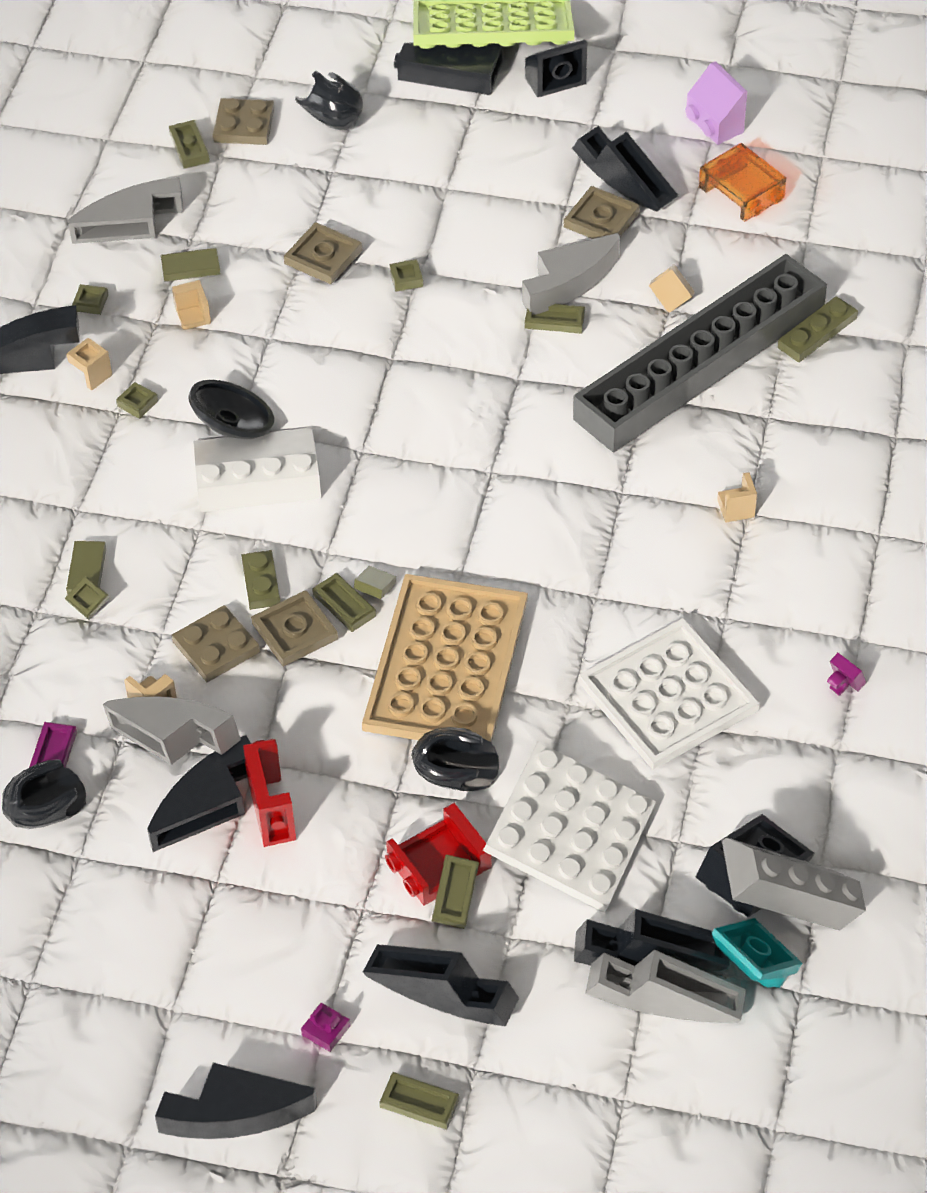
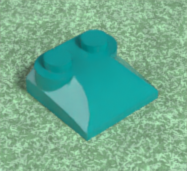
(756, 952)

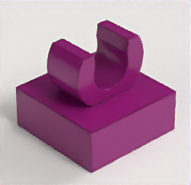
(845, 674)
(325, 1027)

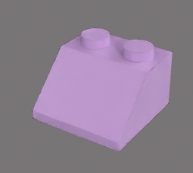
(717, 104)

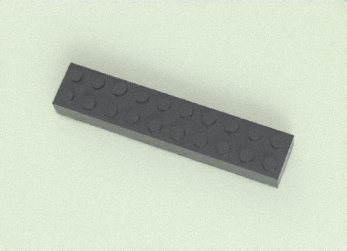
(698, 353)

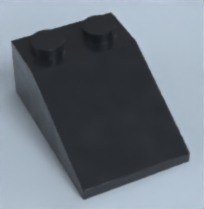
(759, 833)

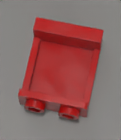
(272, 812)
(423, 855)

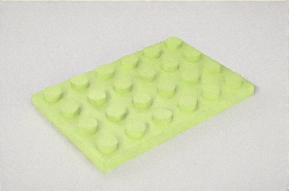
(491, 22)

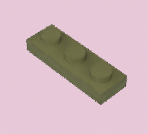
(817, 329)

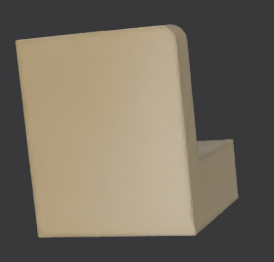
(671, 288)
(191, 305)
(91, 360)
(739, 502)
(150, 687)

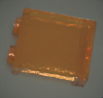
(744, 180)

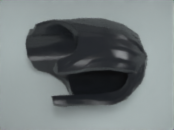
(333, 102)
(456, 759)
(43, 795)

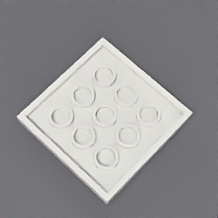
(668, 693)
(570, 826)

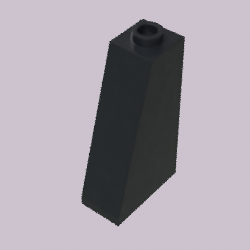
(457, 68)

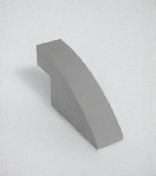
(127, 212)
(569, 272)
(171, 725)
(665, 989)

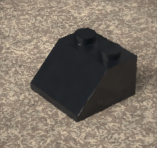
(557, 68)

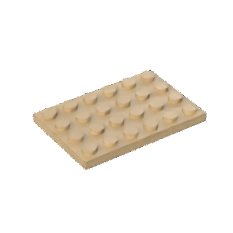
(445, 658)

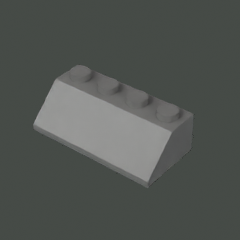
(792, 886)

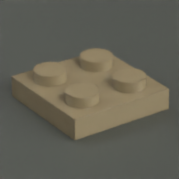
(243, 121)
(601, 214)
(323, 253)
(294, 628)
(215, 643)

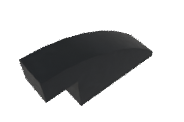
(625, 168)
(30, 340)
(201, 798)
(645, 933)
(442, 982)
(234, 1105)

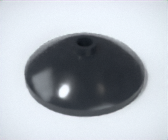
(230, 409)

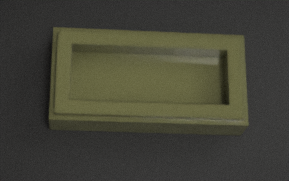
(190, 264)
(558, 318)
(86, 560)
(344, 602)
(455, 891)
(419, 1100)

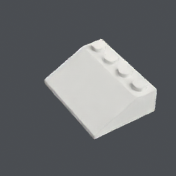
(257, 470)

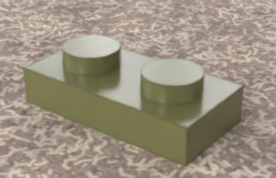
(189, 144)
(260, 579)

